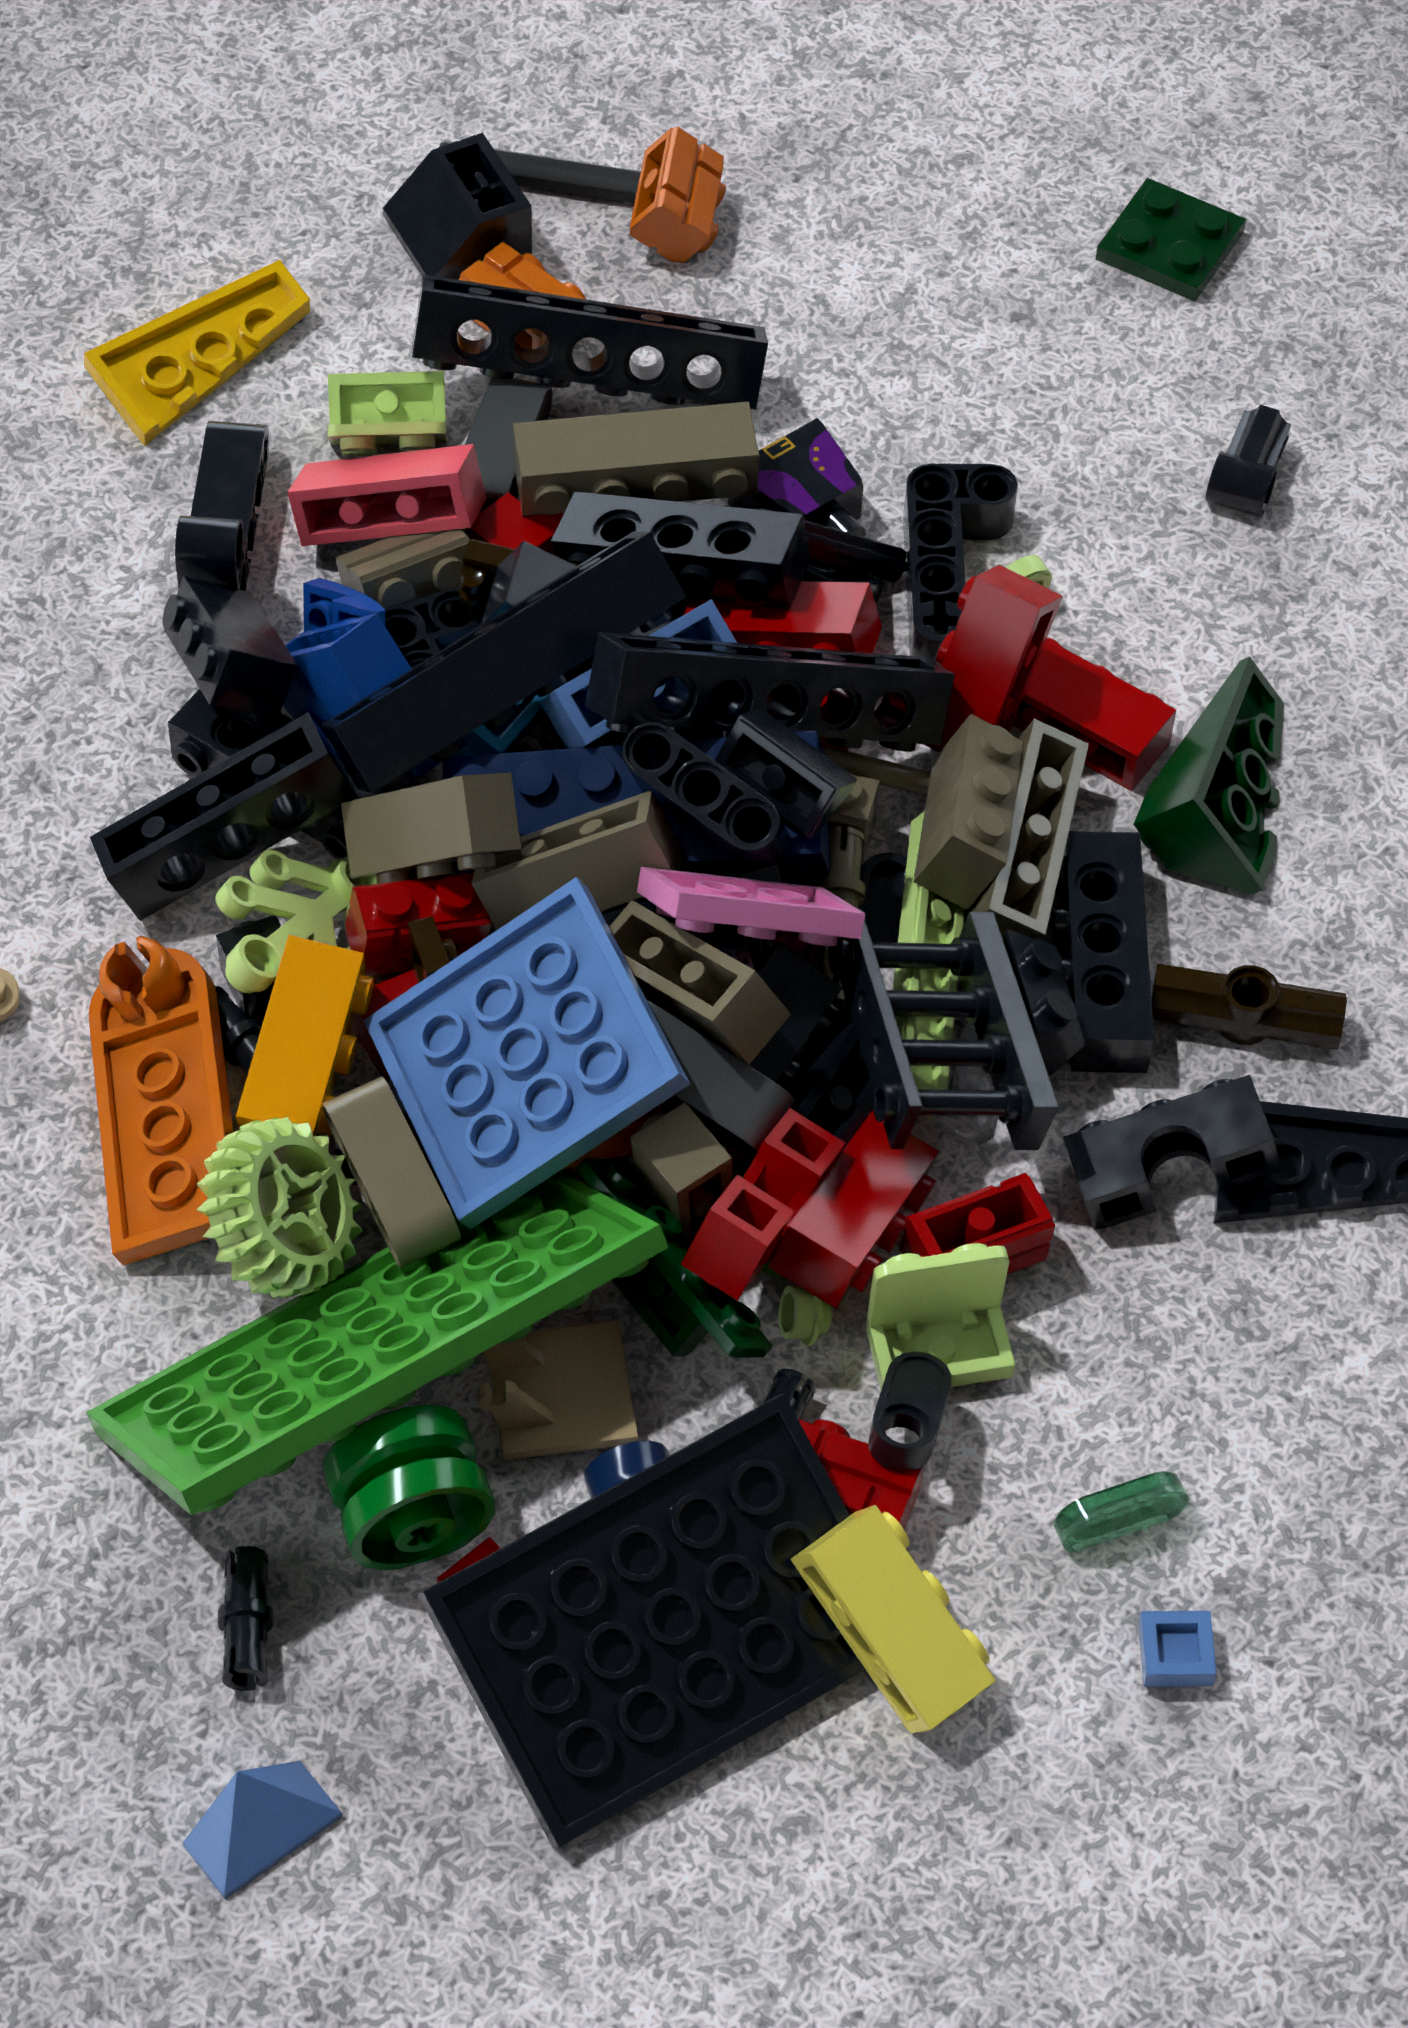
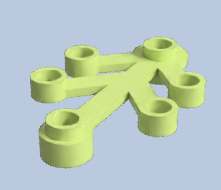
(256, 959)

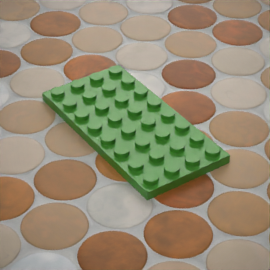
(368, 1342)

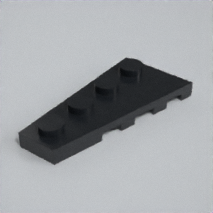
(1326, 1164)

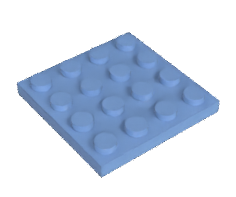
(525, 1053)

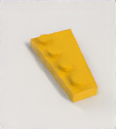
(190, 352)

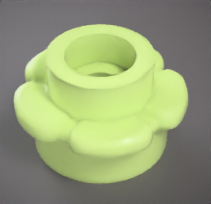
(803, 1315)

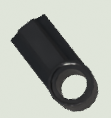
(1248, 470)

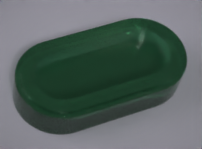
(1120, 1510)

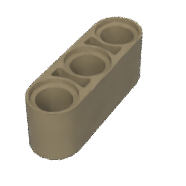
(391, 1172)

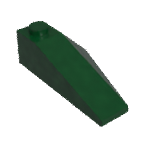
(1213, 791)

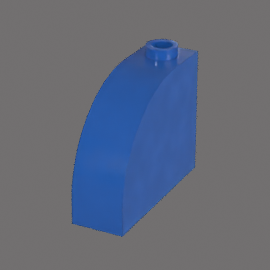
(341, 668)

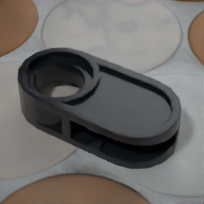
(912, 1399)

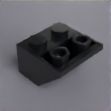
(459, 209)

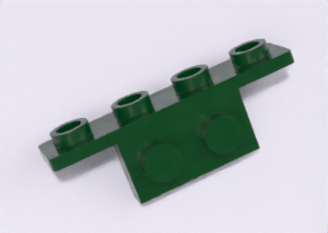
(666, 1294)

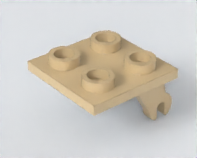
(560, 1391)

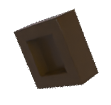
(427, 948)

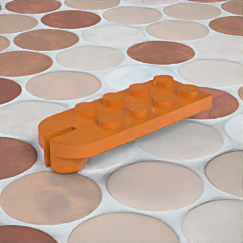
(157, 1094)

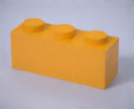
(306, 1034)

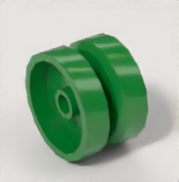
(408, 1487)

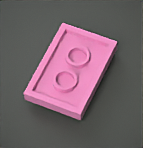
(751, 904)

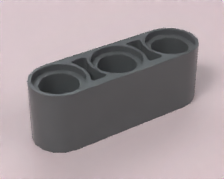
(492, 430)
(722, 1088)

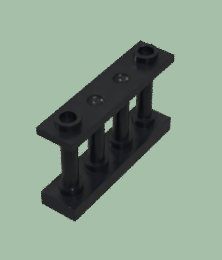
(988, 1000)

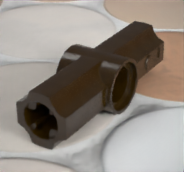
(1277, 1013)

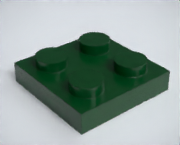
(1170, 239)

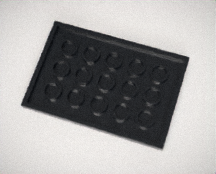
(651, 1622)

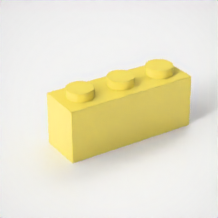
(895, 1618)

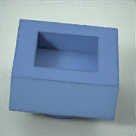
(1177, 1648)

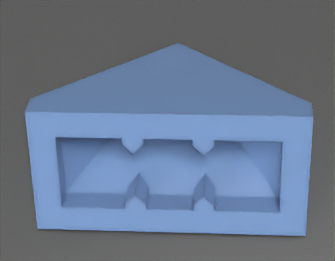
(258, 1823)

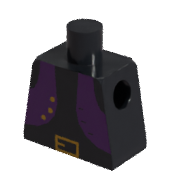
(808, 477)

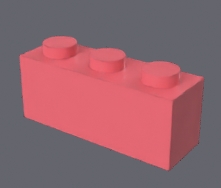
(387, 495)

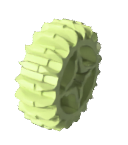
(279, 1208)

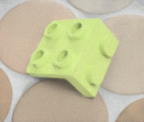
(386, 410)
(943, 1309)

